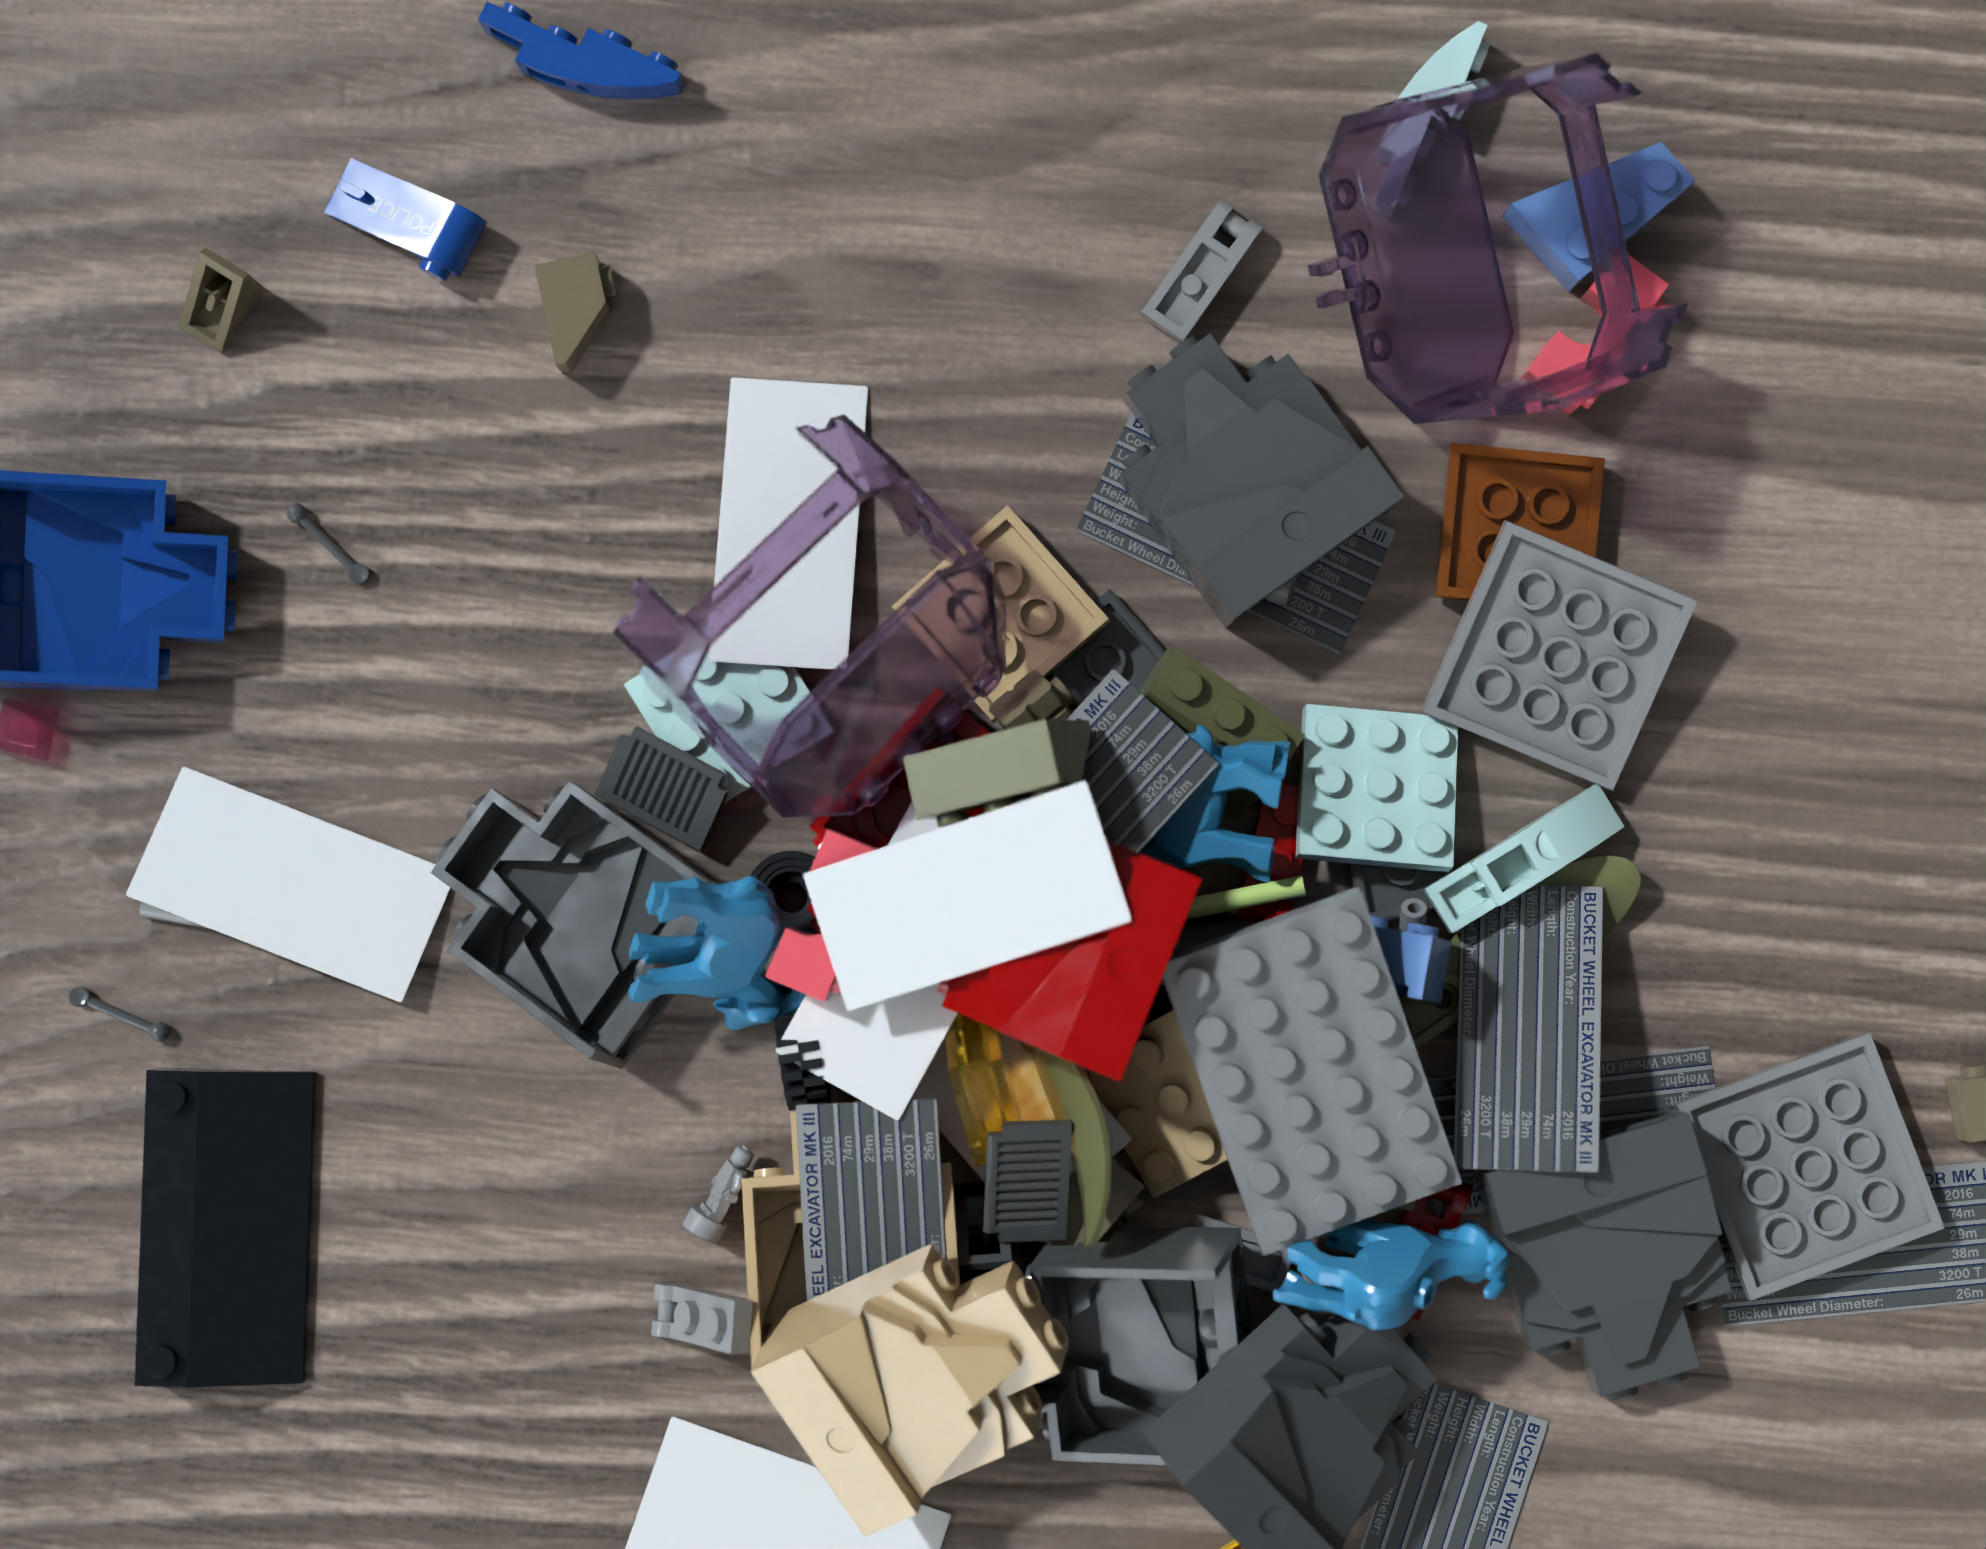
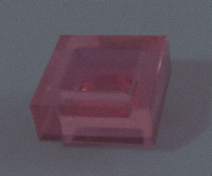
(27, 728)

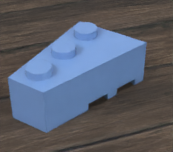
(1552, 222)
(1414, 959)

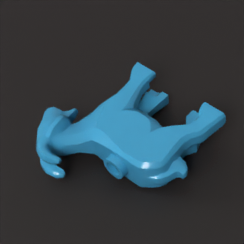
(1195, 829)
(725, 956)
(1392, 1270)

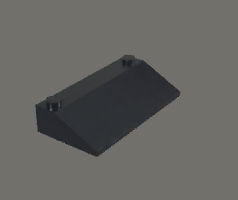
(225, 1227)

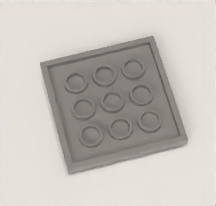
(1559, 655)
(1811, 1166)

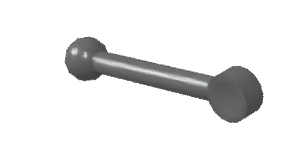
(357, 572)
(83, 997)

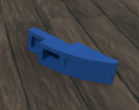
(598, 67)

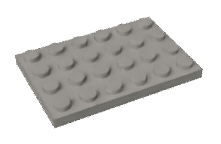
(1310, 1071)

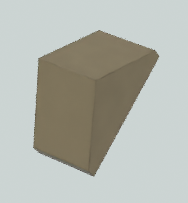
(217, 300)

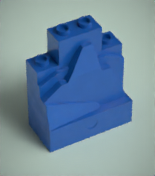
(101, 583)

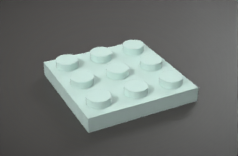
(742, 700)
(1377, 788)

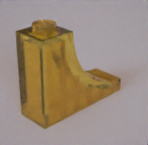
(980, 1081)

